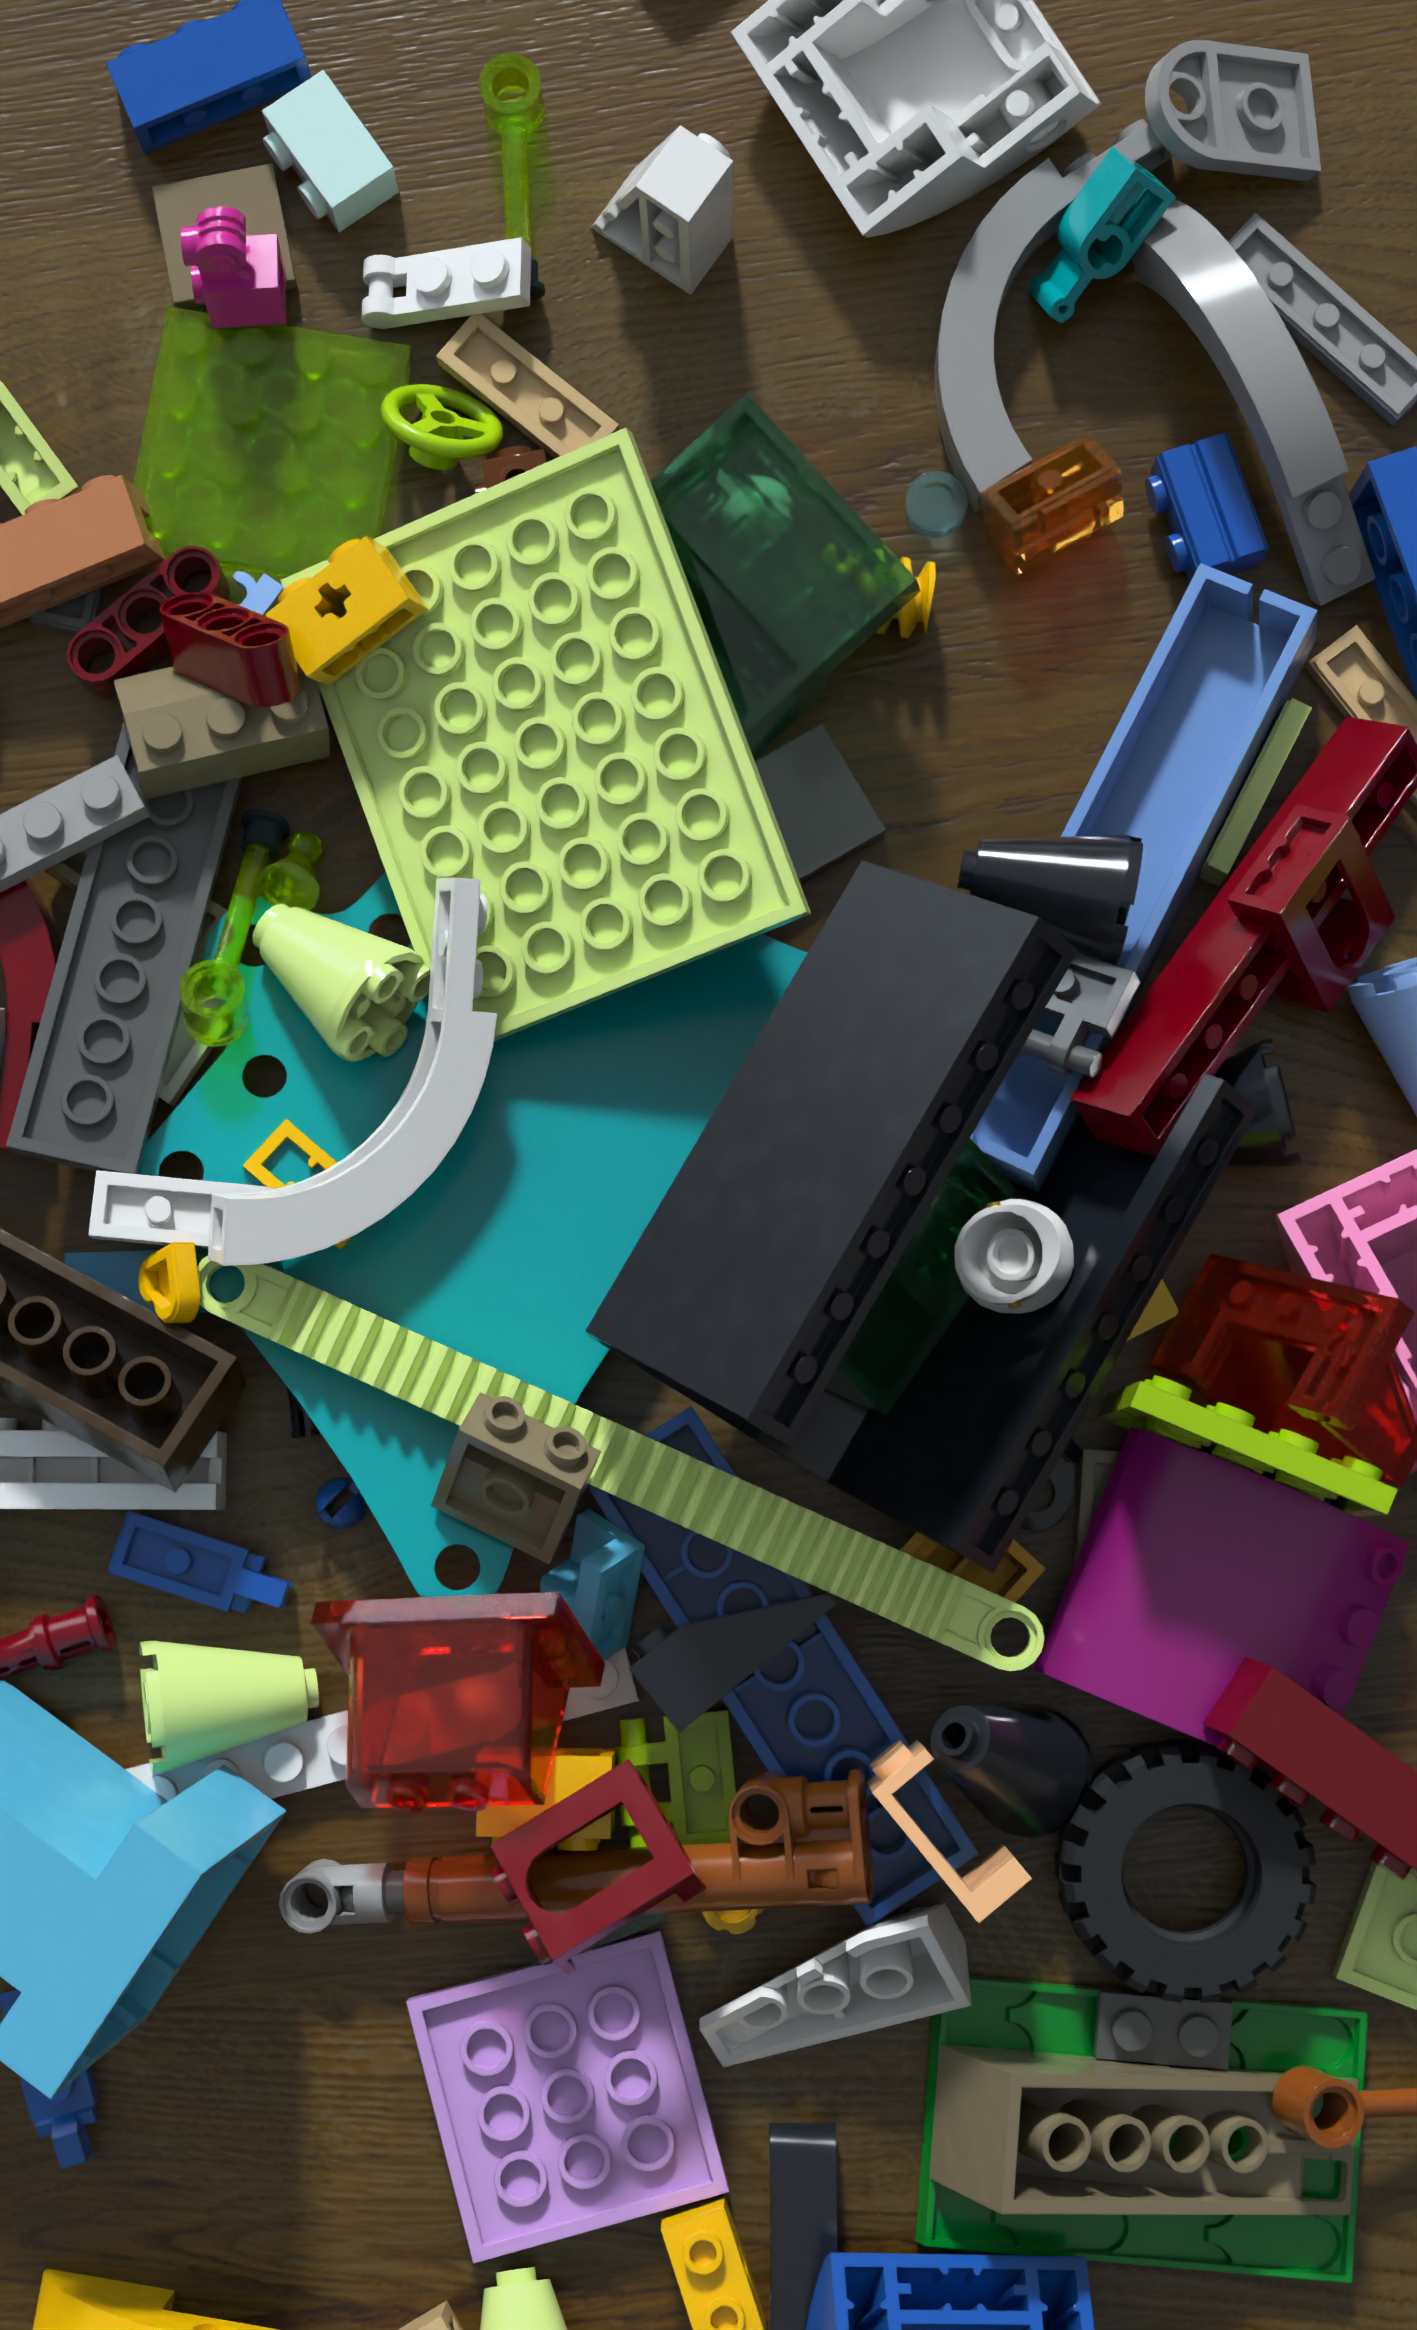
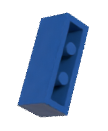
(209, 72)

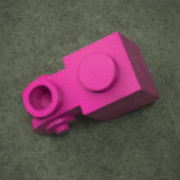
(234, 273)

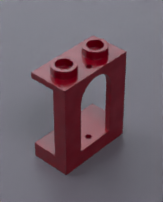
(1284, 883)
(568, 1933)

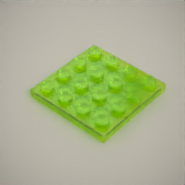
(267, 441)

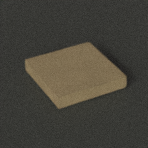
(248, 190)

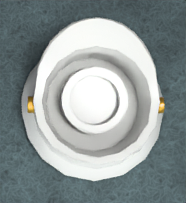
(1014, 1256)

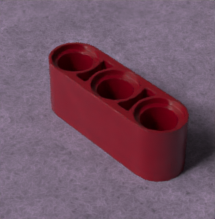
(115, 626)
(231, 649)

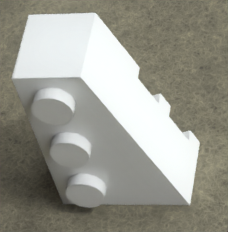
(675, 208)

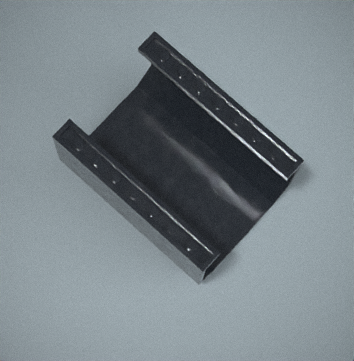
(824, 1177)

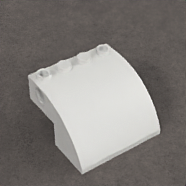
(915, 96)

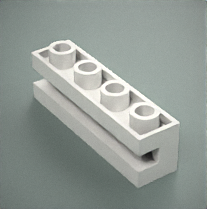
(63, 1472)

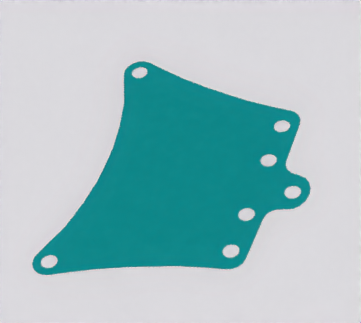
(515, 1223)

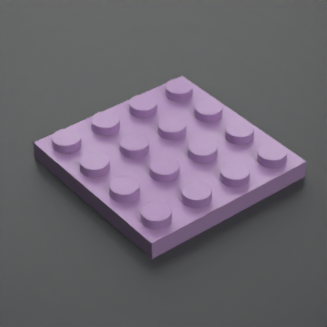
(567, 2096)

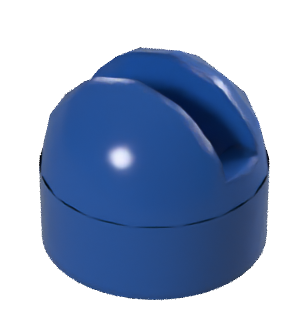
(350, 1513)

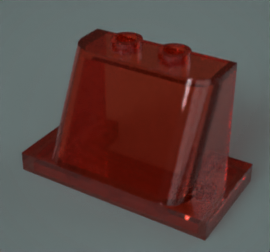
(1298, 1359)
(455, 1695)

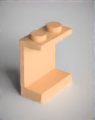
(982, 1887)

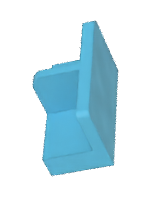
(599, 1581)

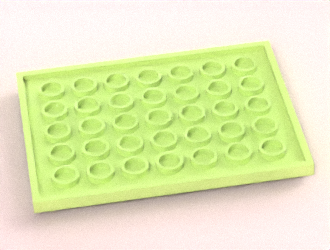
(561, 743)

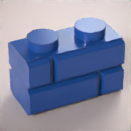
(1206, 508)

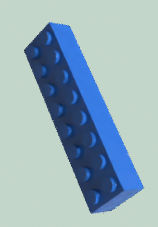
(810, 1701)

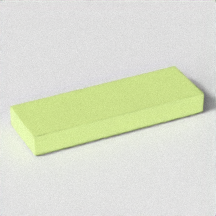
(1255, 791)

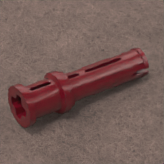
(58, 1638)

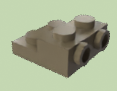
(515, 1476)

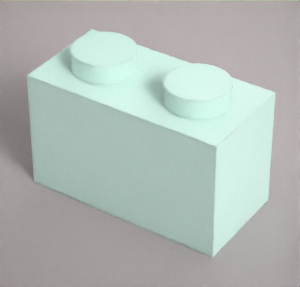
(329, 151)

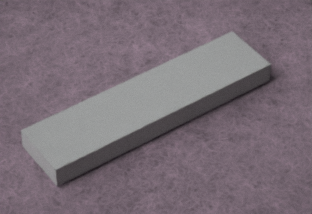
(1330, 322)

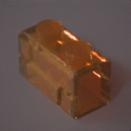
(1052, 504)

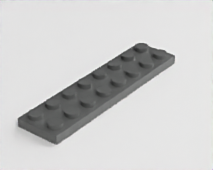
(119, 981)

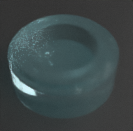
(936, 504)

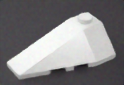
(869, 1981)

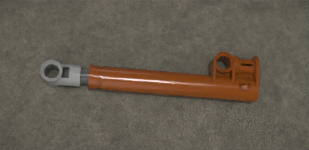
(803, 1859)

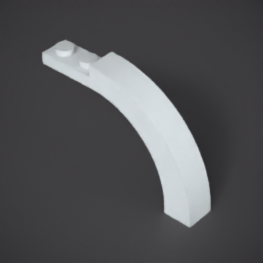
(413, 1136)

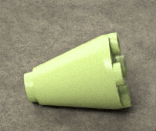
(343, 979)

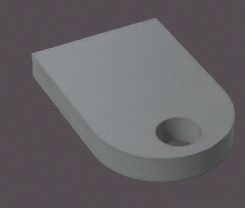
(1244, 109)

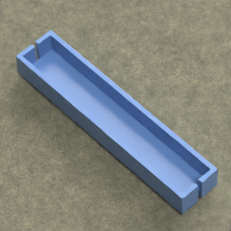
(1173, 784)

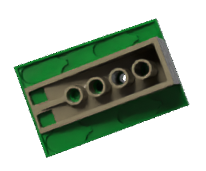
(1133, 2159)

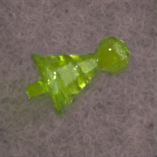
(293, 879)

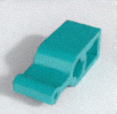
(1100, 231)

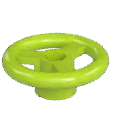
(439, 435)

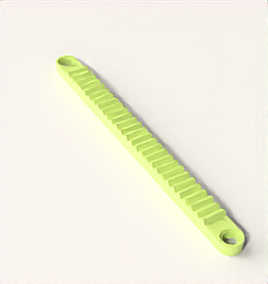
(632, 1465)

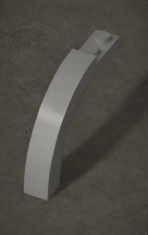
(1273, 388)
(966, 389)

